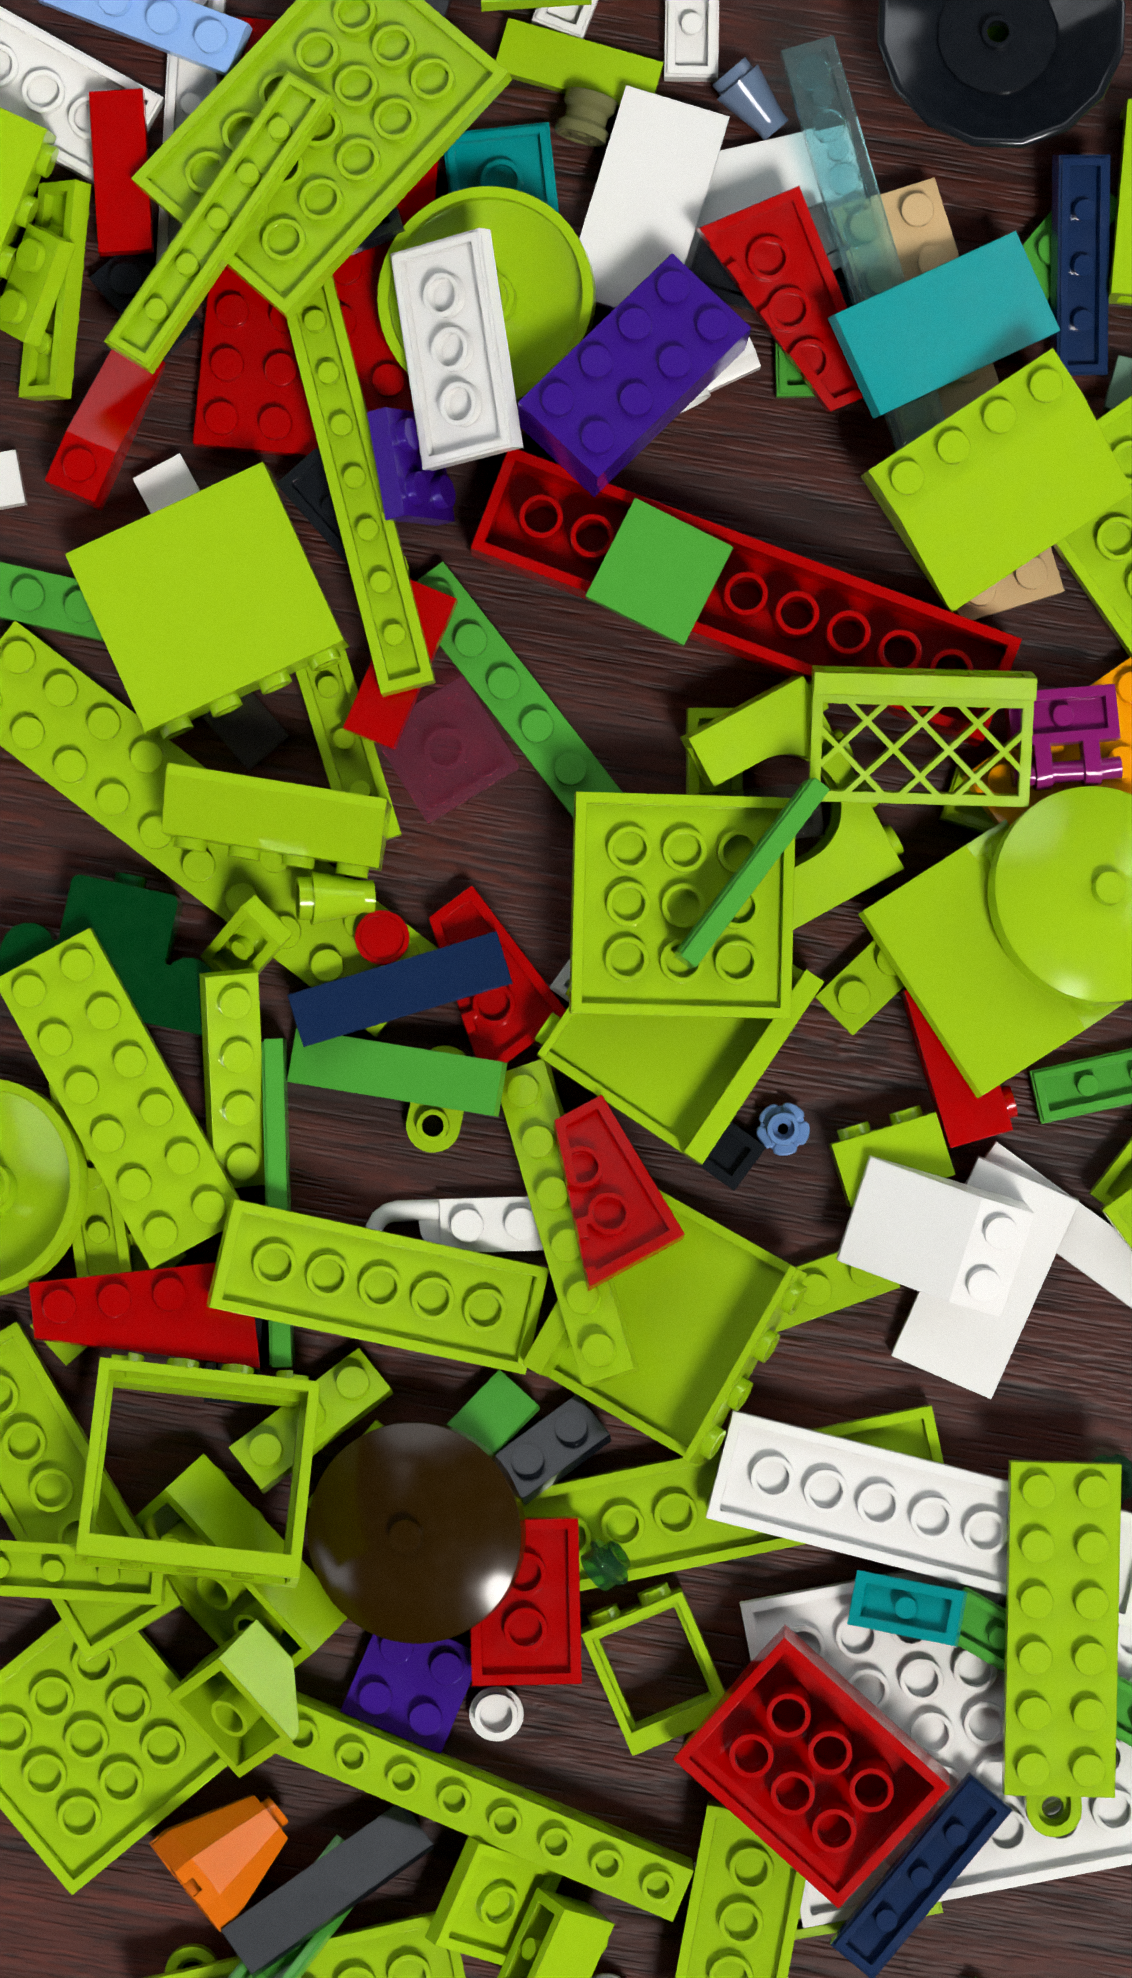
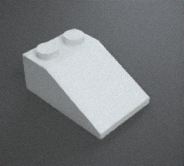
(936, 1235)

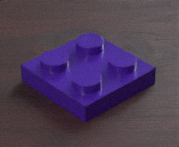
(405, 488)
(411, 1688)

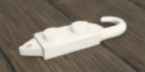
(467, 1223)

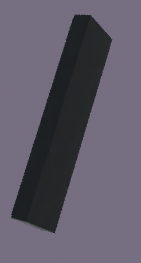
(327, 1889)

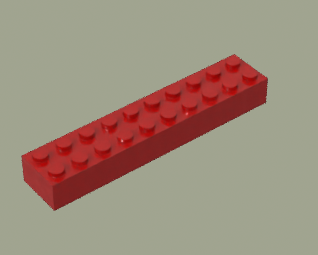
(765, 602)

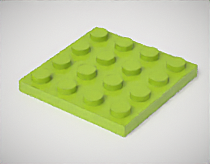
(642, 883)
(93, 1750)

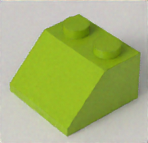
(242, 1698)

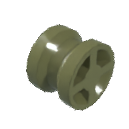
(586, 117)

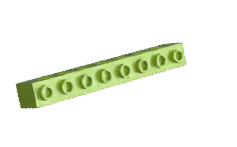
(490, 1808)

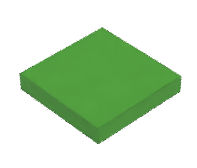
(659, 572)

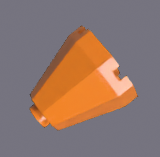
(223, 1854)

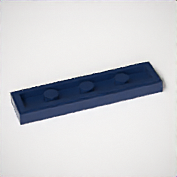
(1080, 261)
(400, 989)
(920, 1876)

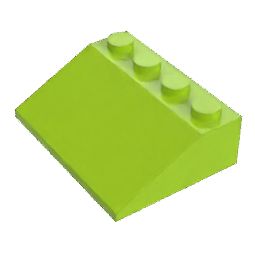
(999, 481)
(961, 978)

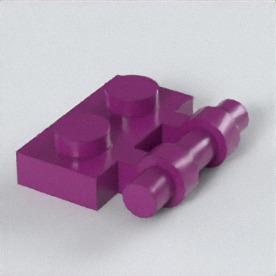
(1069, 718)

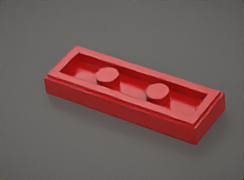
(118, 153)
(384, 718)

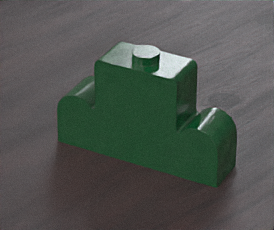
(139, 938)

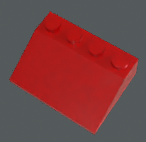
(813, 1767)

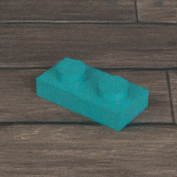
(907, 1608)

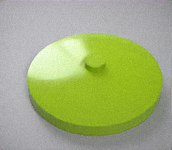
(539, 267)
(1067, 895)
(40, 1185)

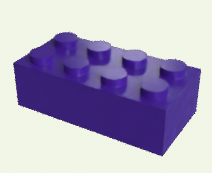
(633, 374)

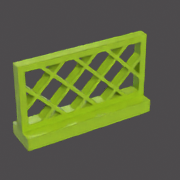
(924, 688)

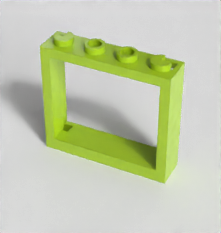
(231, 1383)

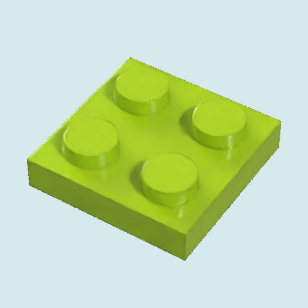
(487, 1901)

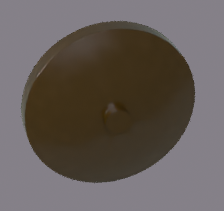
(416, 1532)

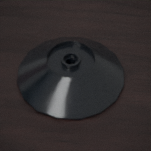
(1008, 91)

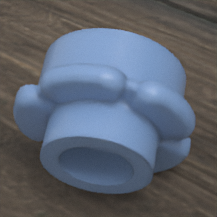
(797, 1132)

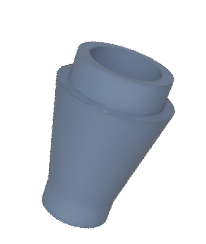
(750, 98)

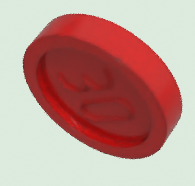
(382, 937)

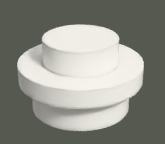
(496, 1713)

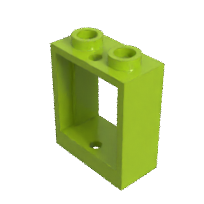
(676, 1719)

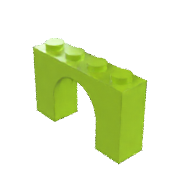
(855, 845)

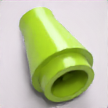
(332, 897)

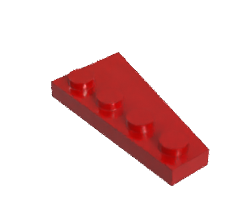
(790, 285)
(144, 1314)

